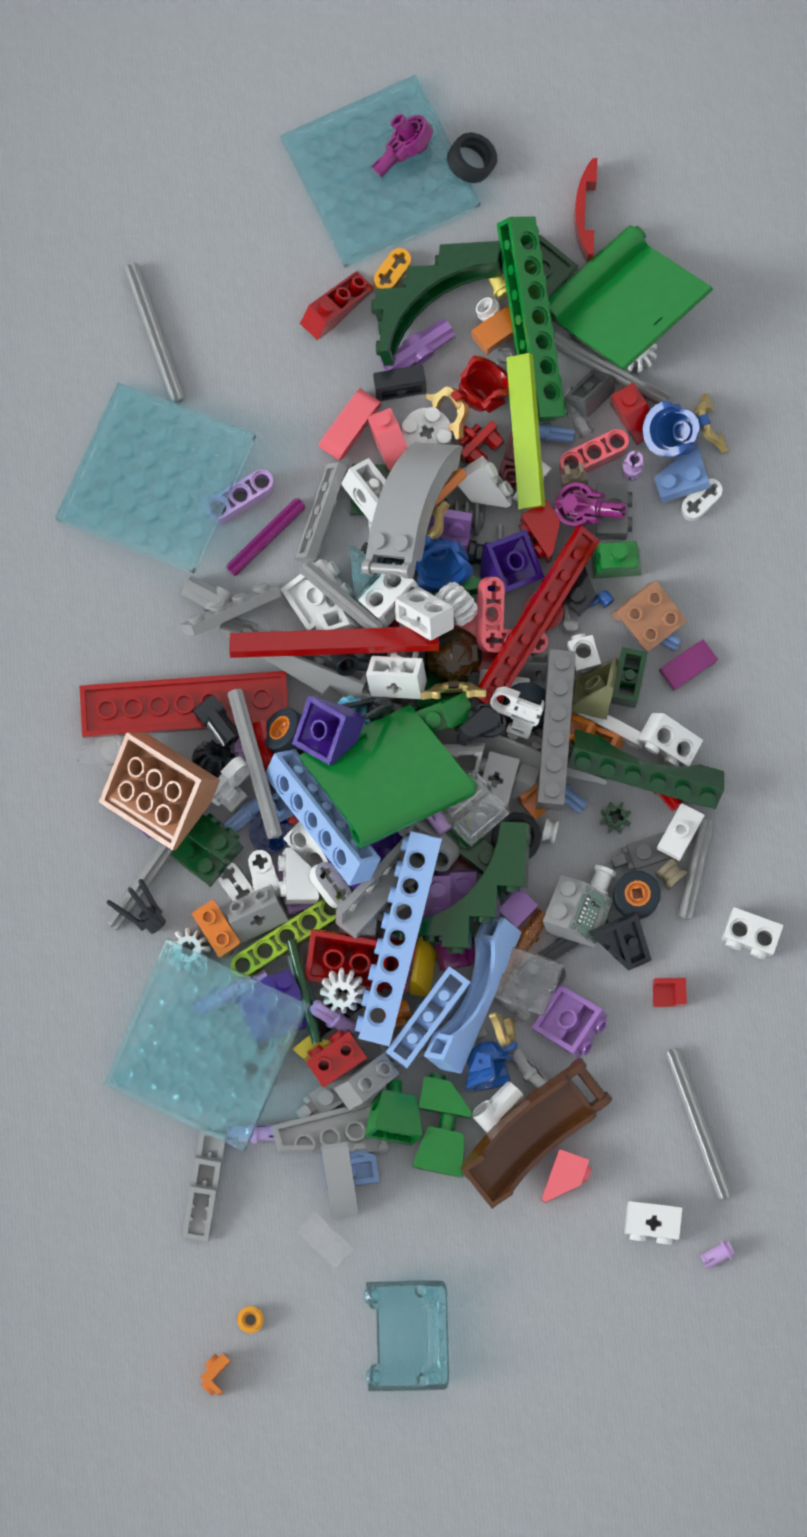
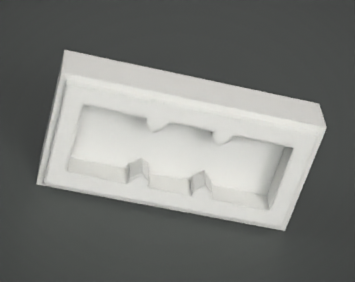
(680, 832)

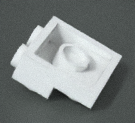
(308, 599)

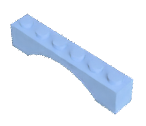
(454, 1041)

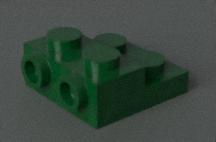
(208, 849)

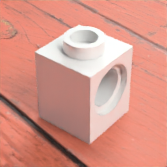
(584, 665)

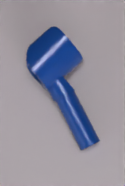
(603, 598)

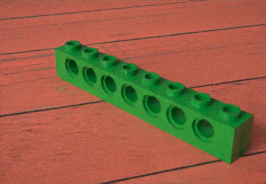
(526, 307)

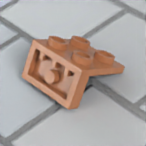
(650, 615)

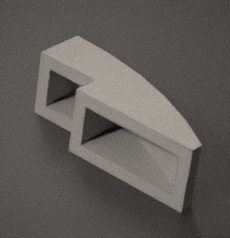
(340, 1180)

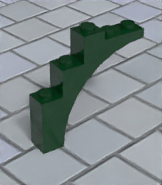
(453, 268)
(506, 870)

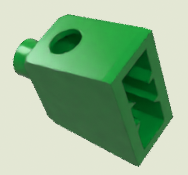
(616, 560)
(394, 1116)
(441, 1148)

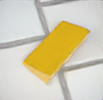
(423, 968)

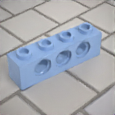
(428, 1018)

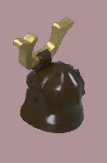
(454, 664)

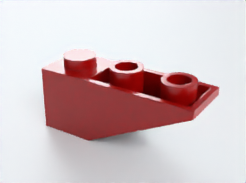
(335, 305)

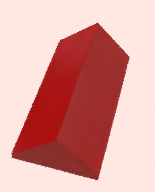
(338, 950)

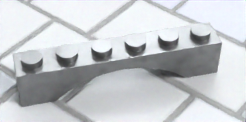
(556, 730)

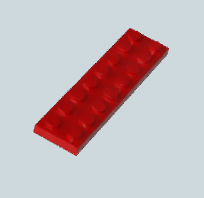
(168, 703)

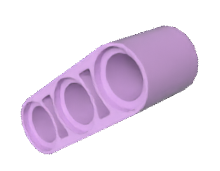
(254, 494)

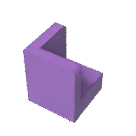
(518, 908)

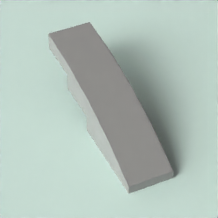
(203, 1188)

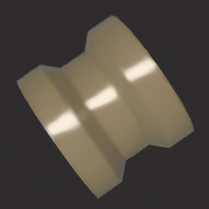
(671, 873)

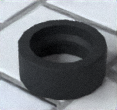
(480, 145)
(520, 817)

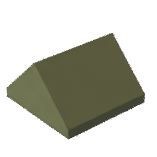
(594, 690)

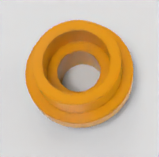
(241, 1319)

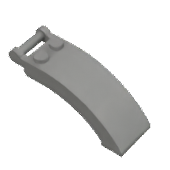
(407, 506)

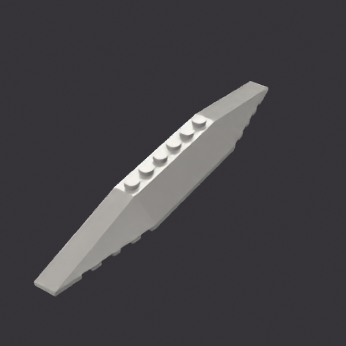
(320, 672)

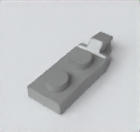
(322, 1098)

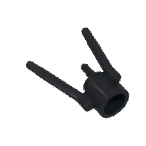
(376, 708)
(150, 916)

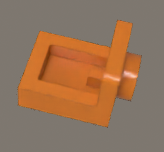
(215, 1366)

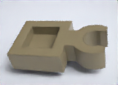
(574, 475)

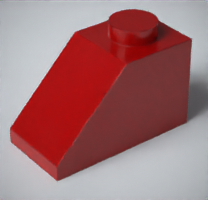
(631, 411)

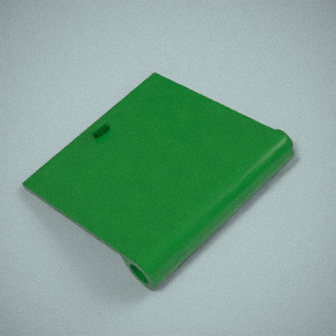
(626, 298)
(392, 777)

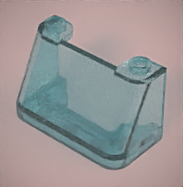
(409, 1335)

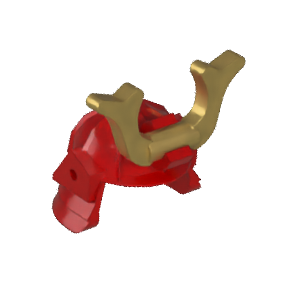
(481, 389)

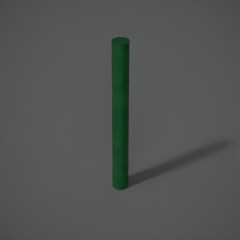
(303, 986)

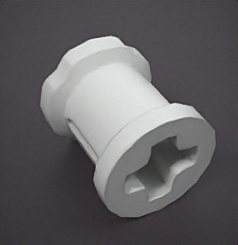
(602, 878)

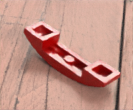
(587, 183)

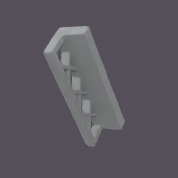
(372, 896)

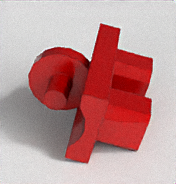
(487, 436)

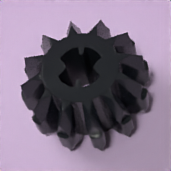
(212, 757)

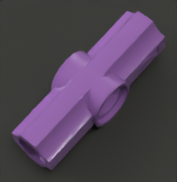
(422, 346)

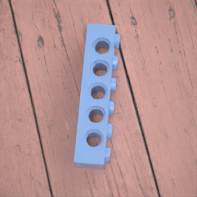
(320, 817)

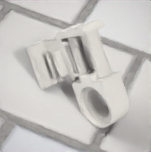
(522, 711)
(232, 775)

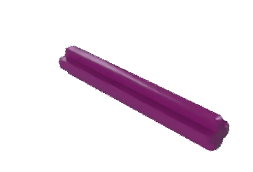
(265, 537)

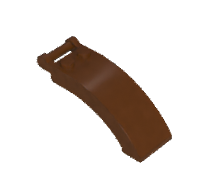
(532, 1132)

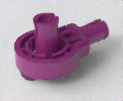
(404, 141)
(585, 505)

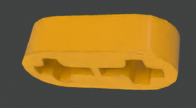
(387, 267)

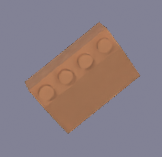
(157, 789)

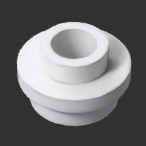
(487, 308)

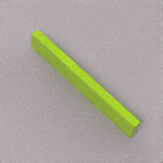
(525, 431)

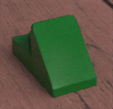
(446, 713)

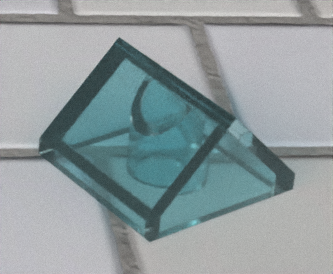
(360, 582)

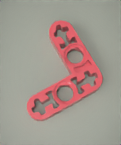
(495, 628)

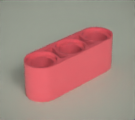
(349, 424)
(600, 444)

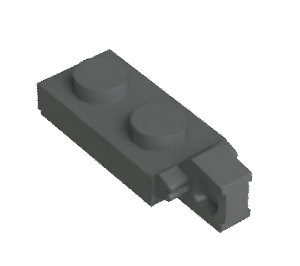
(640, 854)

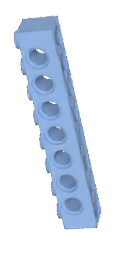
(382, 1031)

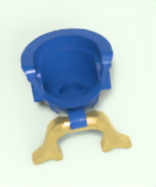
(674, 430)
(442, 558)
(488, 1059)

